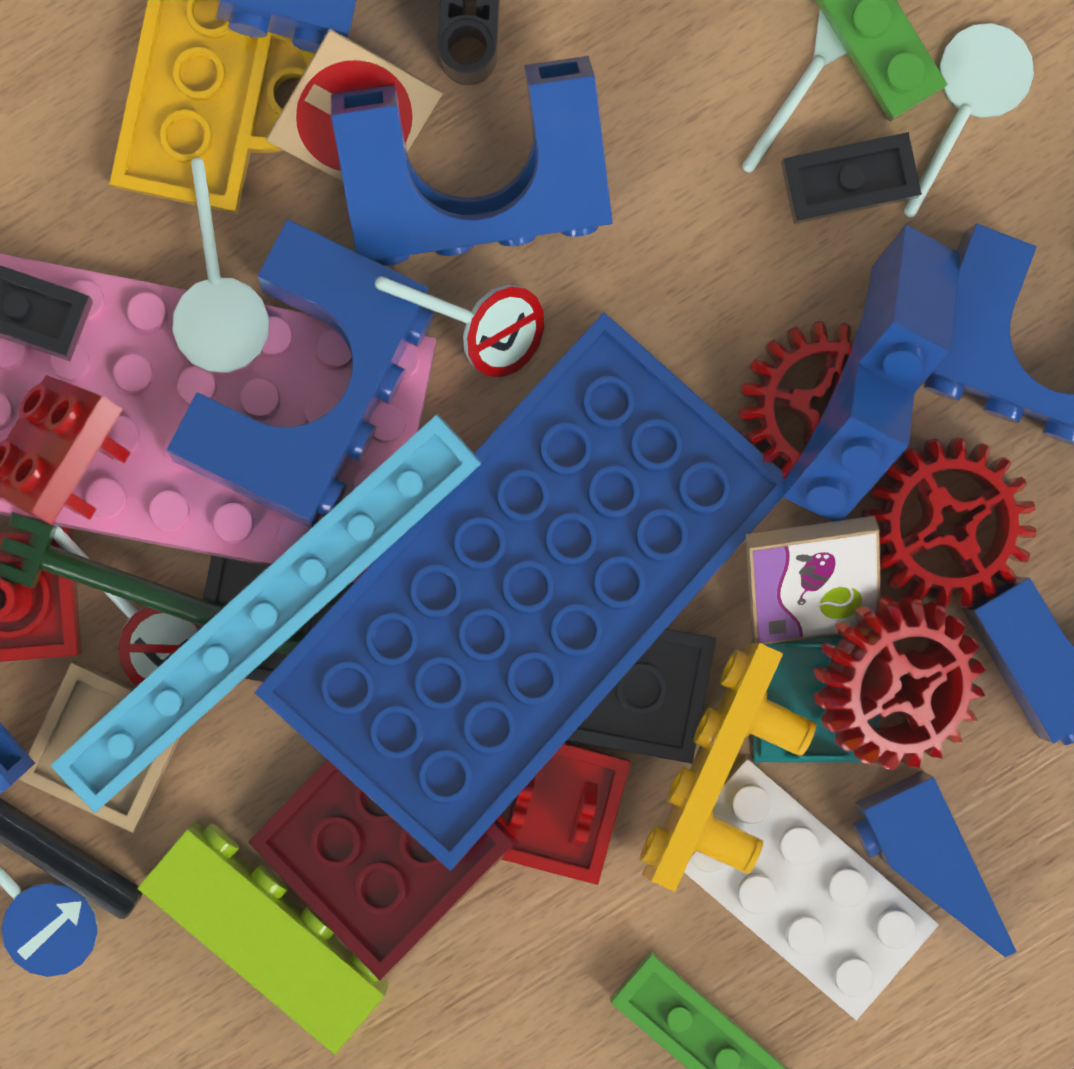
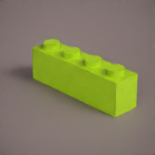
(264, 934)

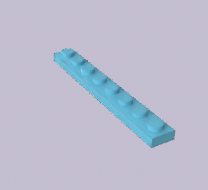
(266, 613)

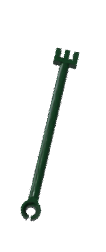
(40, 556)

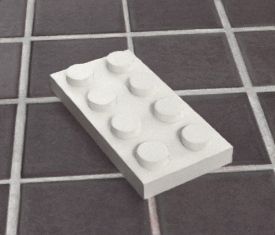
(812, 894)

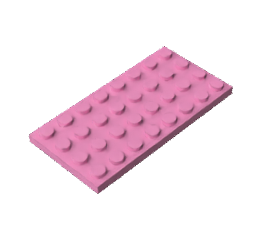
(136, 363)

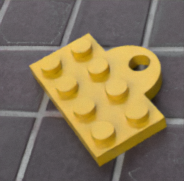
(201, 96)

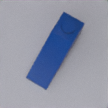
(923, 844)

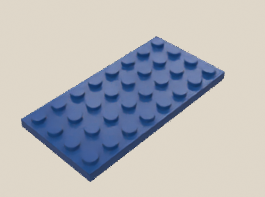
(525, 591)

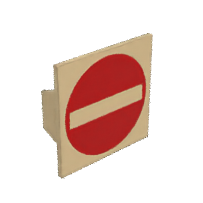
(341, 67)

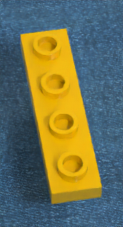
(695, 790)

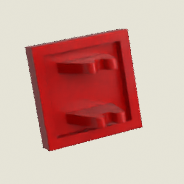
(53, 447)
(568, 813)

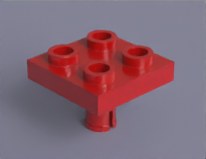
(38, 619)

